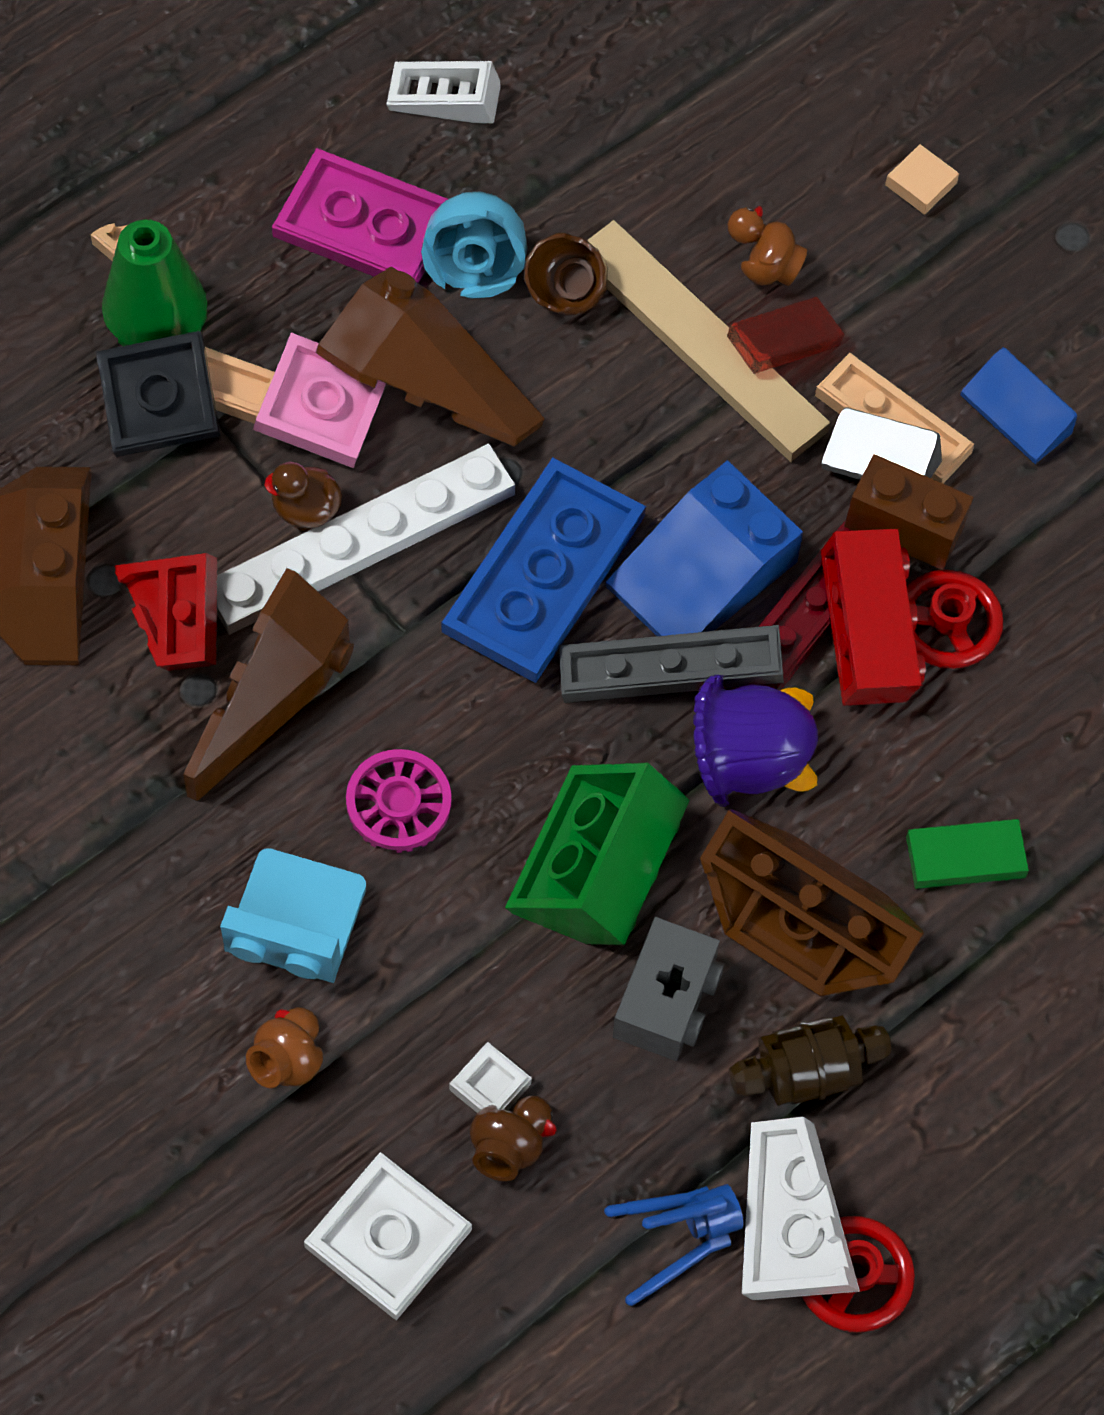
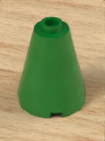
(151, 287)

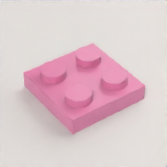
(317, 404)

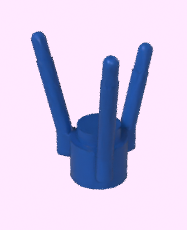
(707, 1214)

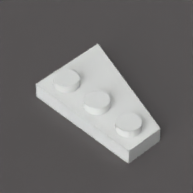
(792, 1217)

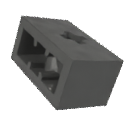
(675, 958)

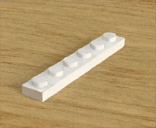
(366, 533)

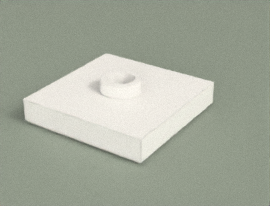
(388, 1236)

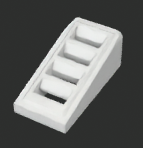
(461, 106)

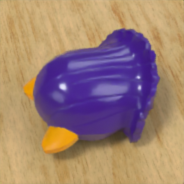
(753, 739)

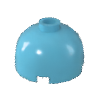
(475, 245)

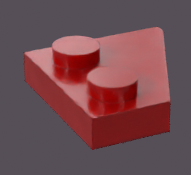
(176, 608)

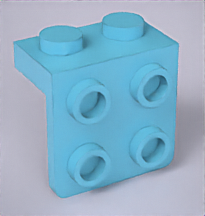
(294, 915)

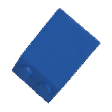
(707, 556)

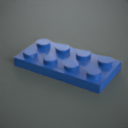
(543, 570)

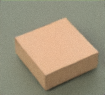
(922, 179)

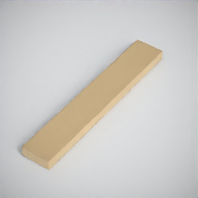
(703, 344)

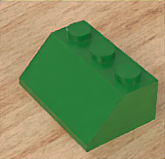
(599, 852)

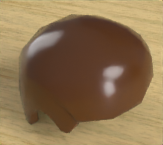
(566, 274)

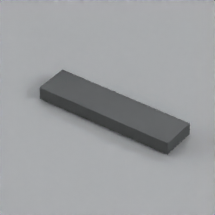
(670, 663)

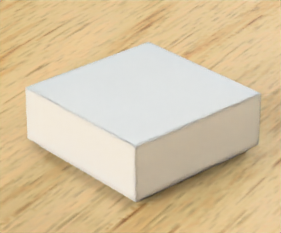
(490, 1081)

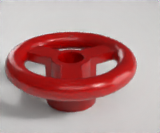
(957, 595)
(868, 1256)

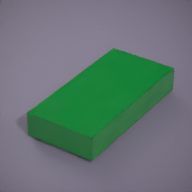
(967, 853)

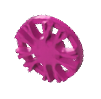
(398, 800)

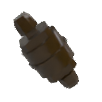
(810, 1060)

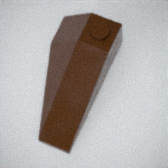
(414, 343)
(291, 663)

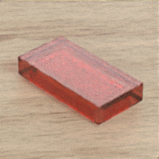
(785, 335)

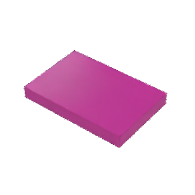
(357, 216)

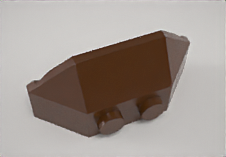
(44, 563)
(804, 909)

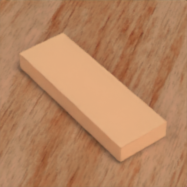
(861, 388)

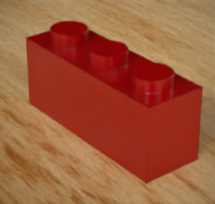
(872, 617)

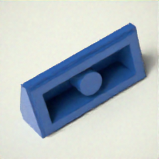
(1020, 405)

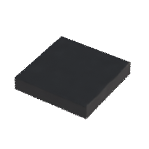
(158, 394)

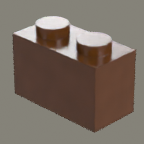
(920, 508)

